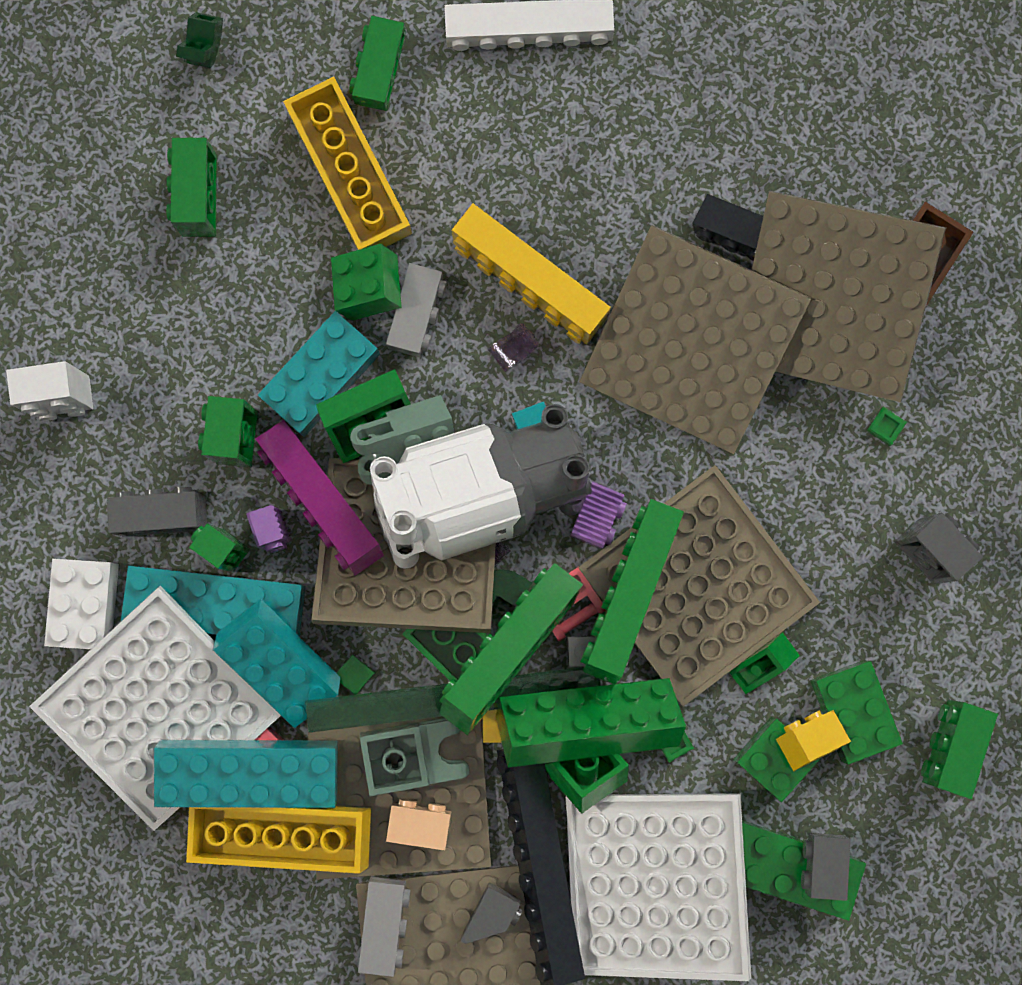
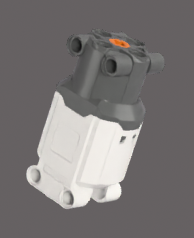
(478, 486)

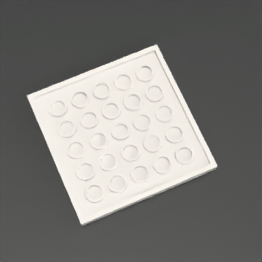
(148, 685)
(660, 886)

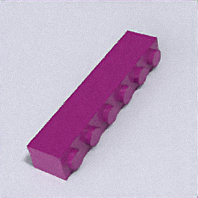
(319, 497)

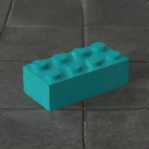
(318, 371)
(275, 662)

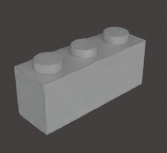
(418, 310)
(383, 926)

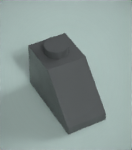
(492, 914)

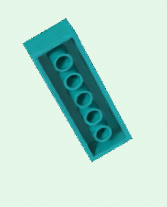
(214, 599)
(246, 773)

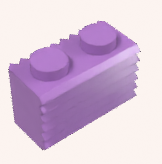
(598, 515)
(269, 528)

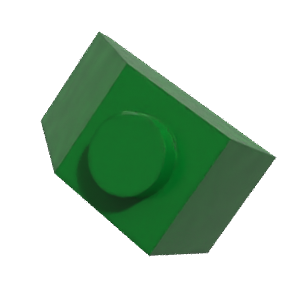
(765, 663)

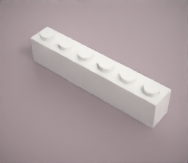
(529, 23)

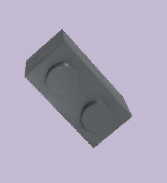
(826, 866)

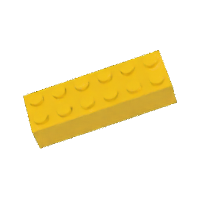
(347, 165)
(529, 274)
(281, 837)

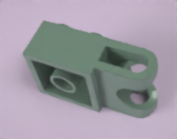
(398, 431)
(420, 758)

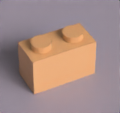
(418, 824)

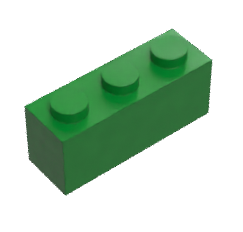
(377, 63)
(218, 547)

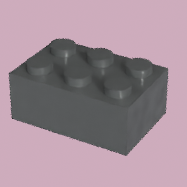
(156, 512)
(939, 548)

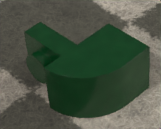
(201, 40)
(509, 586)

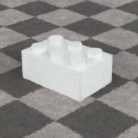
(50, 390)
(80, 603)

